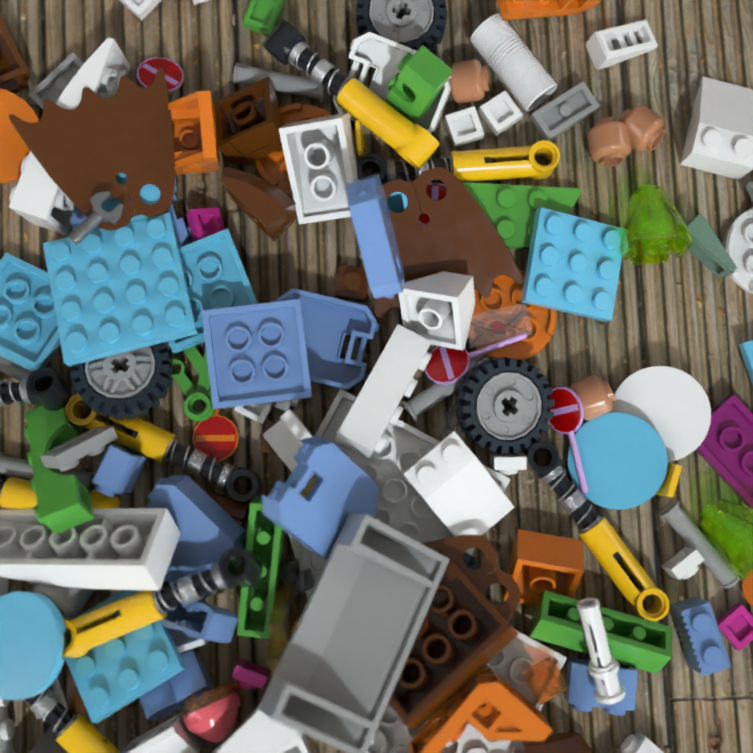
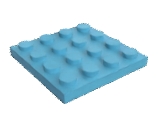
(119, 290)

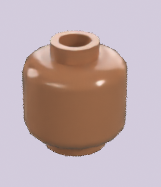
(469, 81)
(644, 128)
(609, 142)
(595, 396)

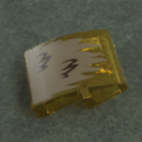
(280, 625)

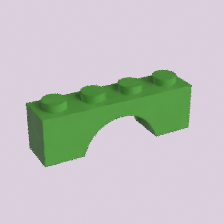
(60, 498)

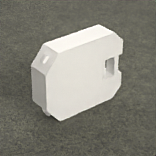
(385, 57)

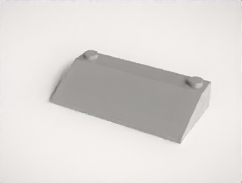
(354, 635)

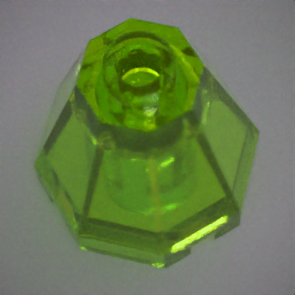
(653, 228)
(731, 533)

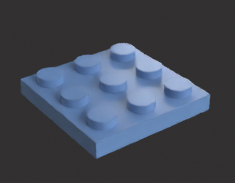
(256, 353)

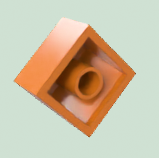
(545, 563)

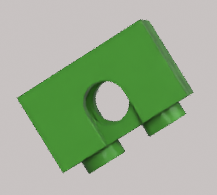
(417, 83)

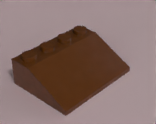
(450, 648)

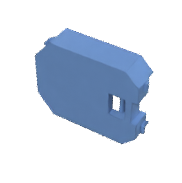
(375, 236)
(325, 327)
(336, 493)
(203, 526)

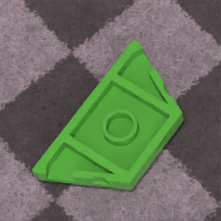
(514, 207)

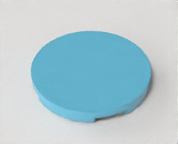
(620, 460)
(29, 644)

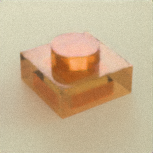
(545, 680)

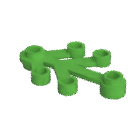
(194, 394)

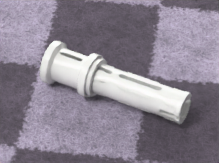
(602, 665)

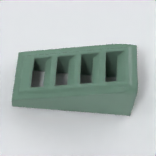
(708, 248)

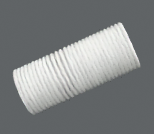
(519, 70)

